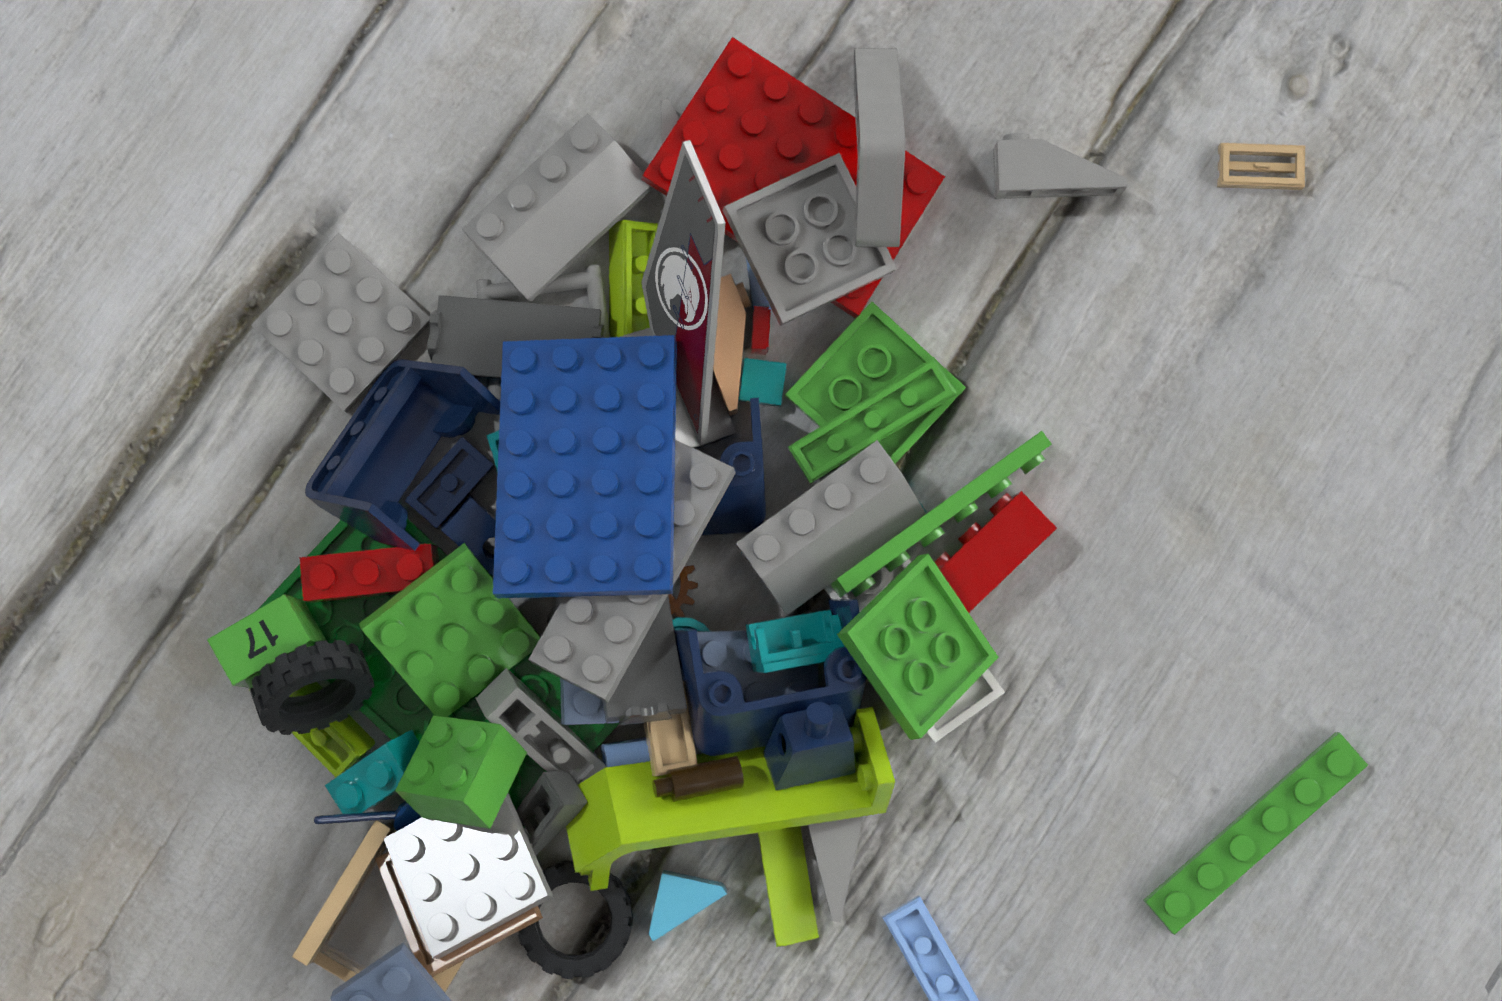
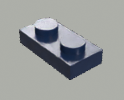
(449, 483)

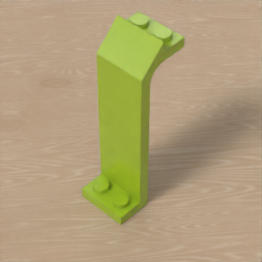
(629, 818)

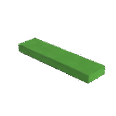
(872, 420)

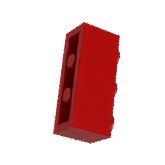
(994, 549)
(364, 572)

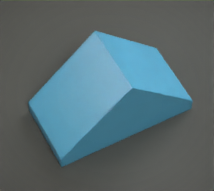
(681, 898)

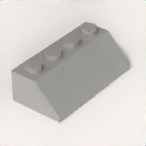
(558, 208)
(831, 527)

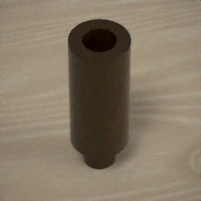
(700, 779)

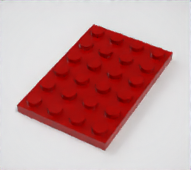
(765, 125)

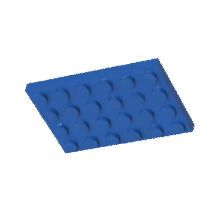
(586, 468)

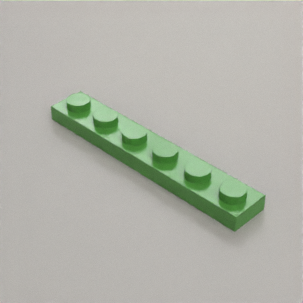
(928, 527)
(1255, 832)

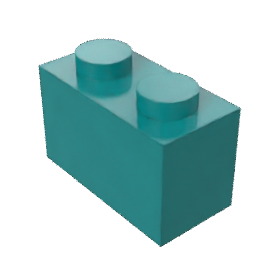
(374, 776)

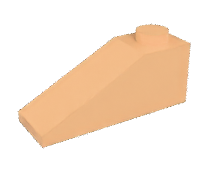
(730, 340)

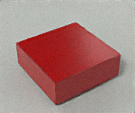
(761, 330)

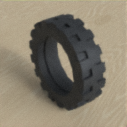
(305, 667)
(605, 954)

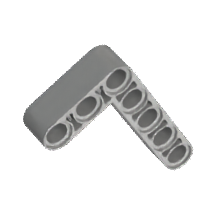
(879, 147)

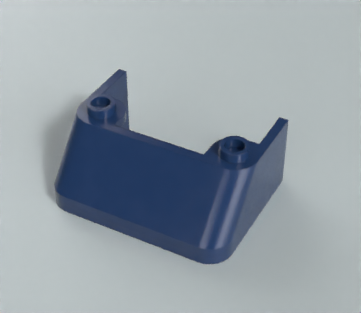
(390, 442)
(744, 501)
(728, 725)

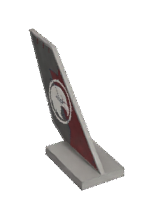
(683, 298)

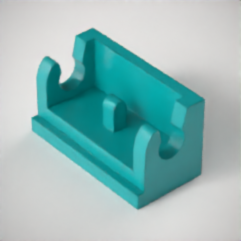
(793, 641)

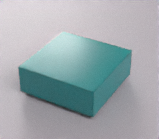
(763, 380)

